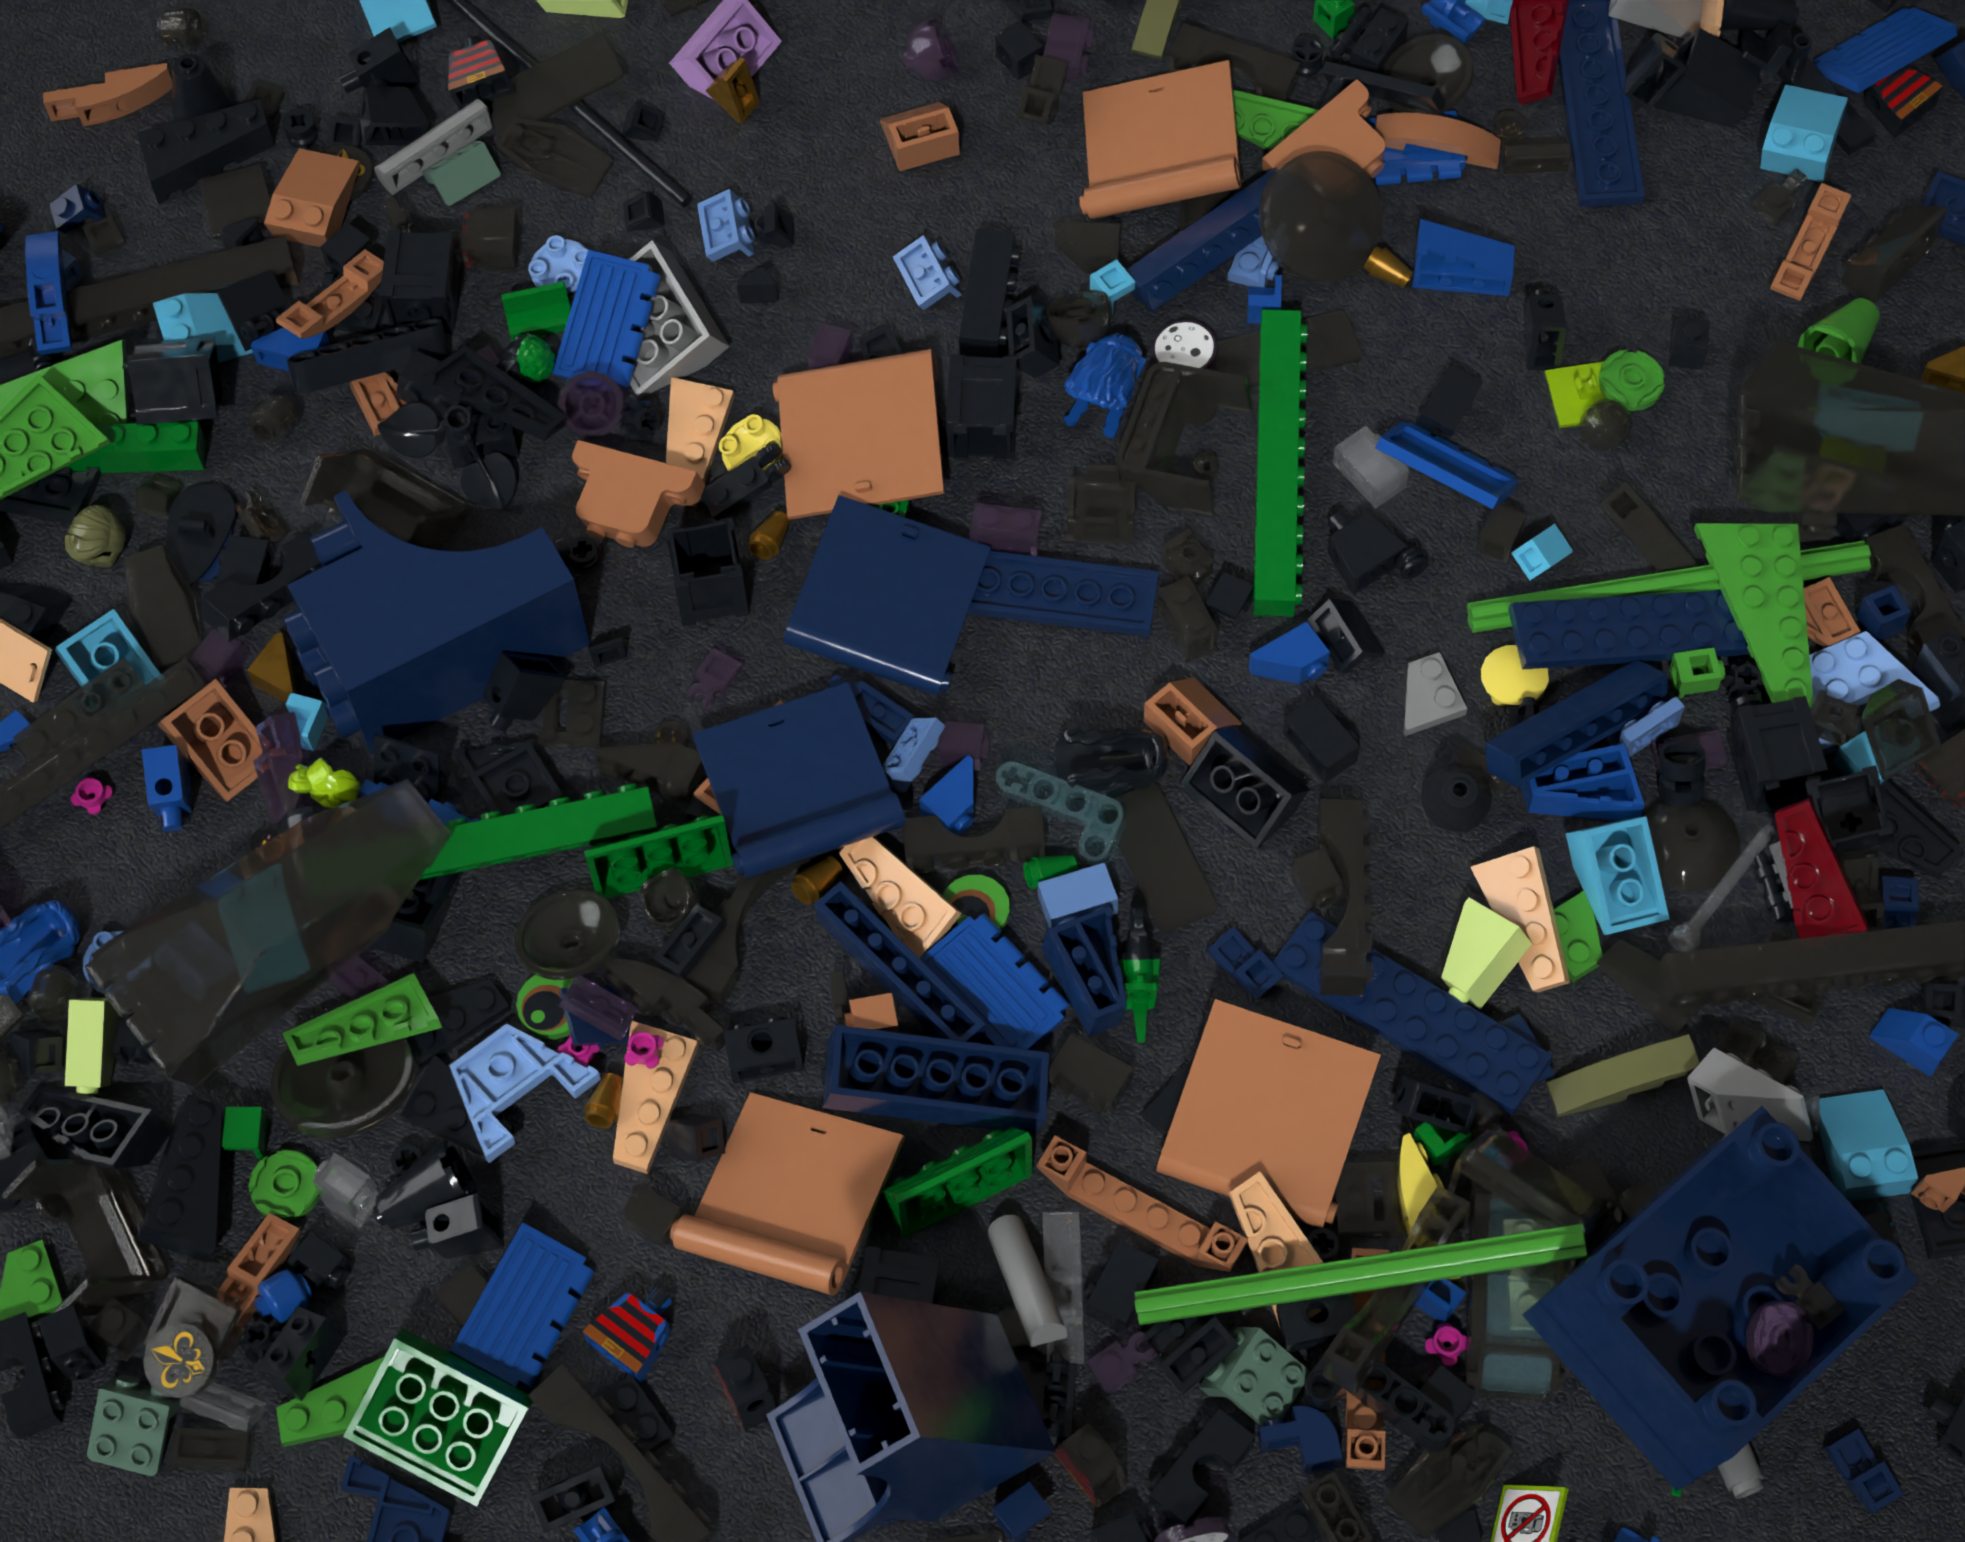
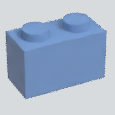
(1077, 894)

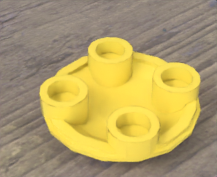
(747, 439)
(1507, 681)

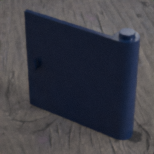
(887, 596)
(797, 781)

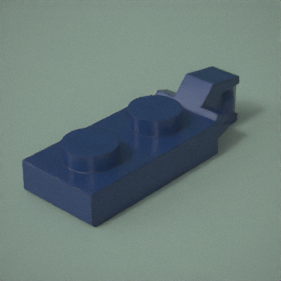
(879, 712)

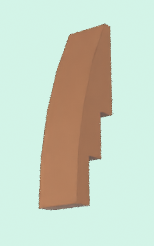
(257, 1261)

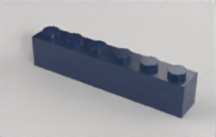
(1199, 247)
(1575, 723)
(897, 967)

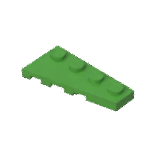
(1266, 119)
(371, 1020)
(325, 1410)

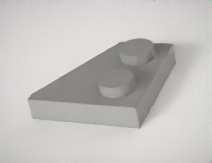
(1430, 695)

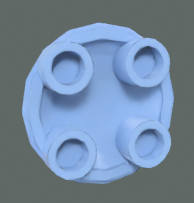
(558, 262)

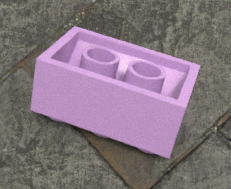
(725, 36)

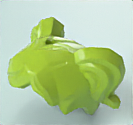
(323, 784)

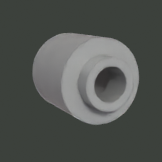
(1742, 1473)

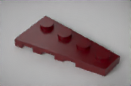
(1536, 42)
(1815, 877)

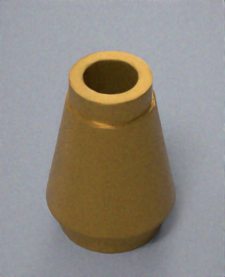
(1388, 267)
(769, 536)
(816, 880)
(604, 1103)

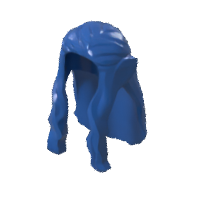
(1105, 379)
(35, 943)

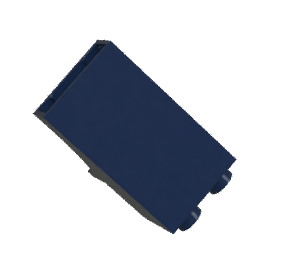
(417, 630)
(904, 1415)

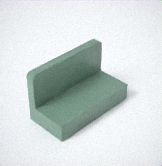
(462, 172)

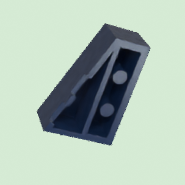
(1088, 969)

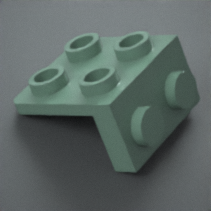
(1257, 1376)
(131, 1425)

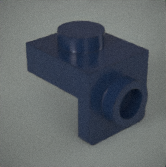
(76, 206)

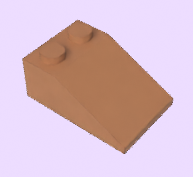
(312, 197)
(215, 739)

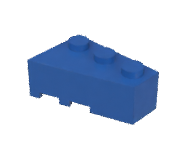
(1461, 261)
(1587, 786)

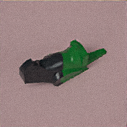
(1139, 971)

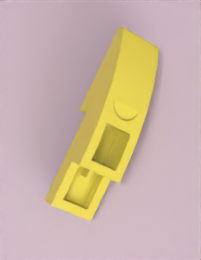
(1414, 1182)

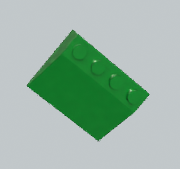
(627, 864)
(959, 1181)
(438, 1417)

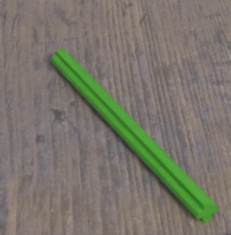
(1815, 563)
(1361, 1274)

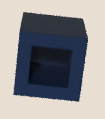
(1883, 613)

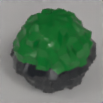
(532, 356)

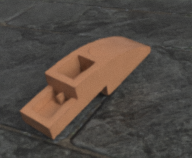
(119, 95)

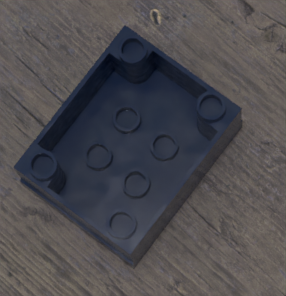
(1669, 1296)

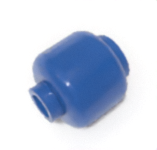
(282, 1295)

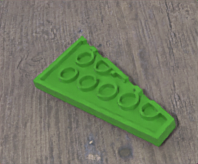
(89, 382)
(41, 436)
(1765, 593)

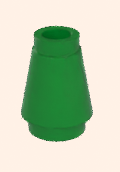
(1047, 867)

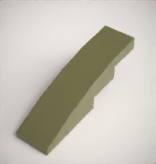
(1155, 27)
(1622, 1075)

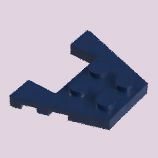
(400, 1510)

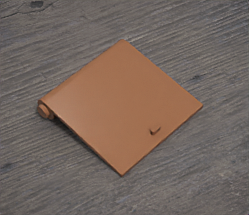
(1160, 140)
(860, 433)
(1269, 1111)
(791, 1194)

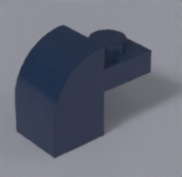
(1312, 1435)

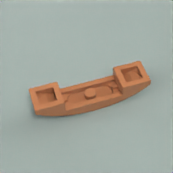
(1439, 134)
(1811, 242)
(338, 300)

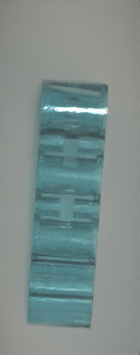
(1059, 805)

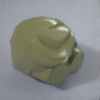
(95, 532)

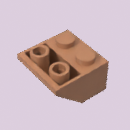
(921, 135)
(1186, 717)

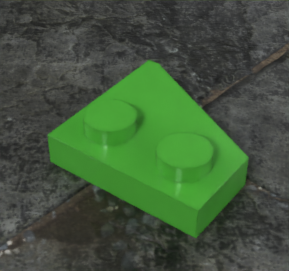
(1578, 936)
(29, 1283)

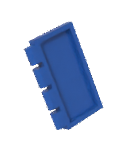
(1884, 48)
(1419, 162)
(605, 316)
(1448, 464)
(994, 987)
(519, 1305)

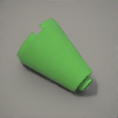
(1844, 332)

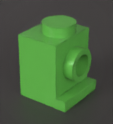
(1696, 671)

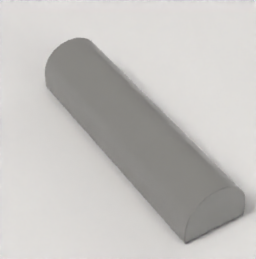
(434, 146)
(1026, 1280)

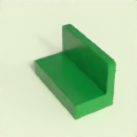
(537, 310)

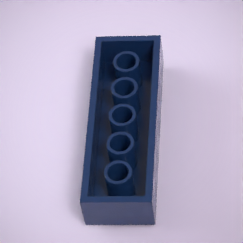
(935, 1079)

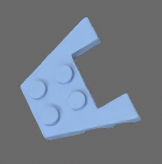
(1855, 671)
(504, 1071)

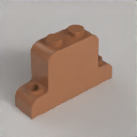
(1336, 129)
(629, 494)

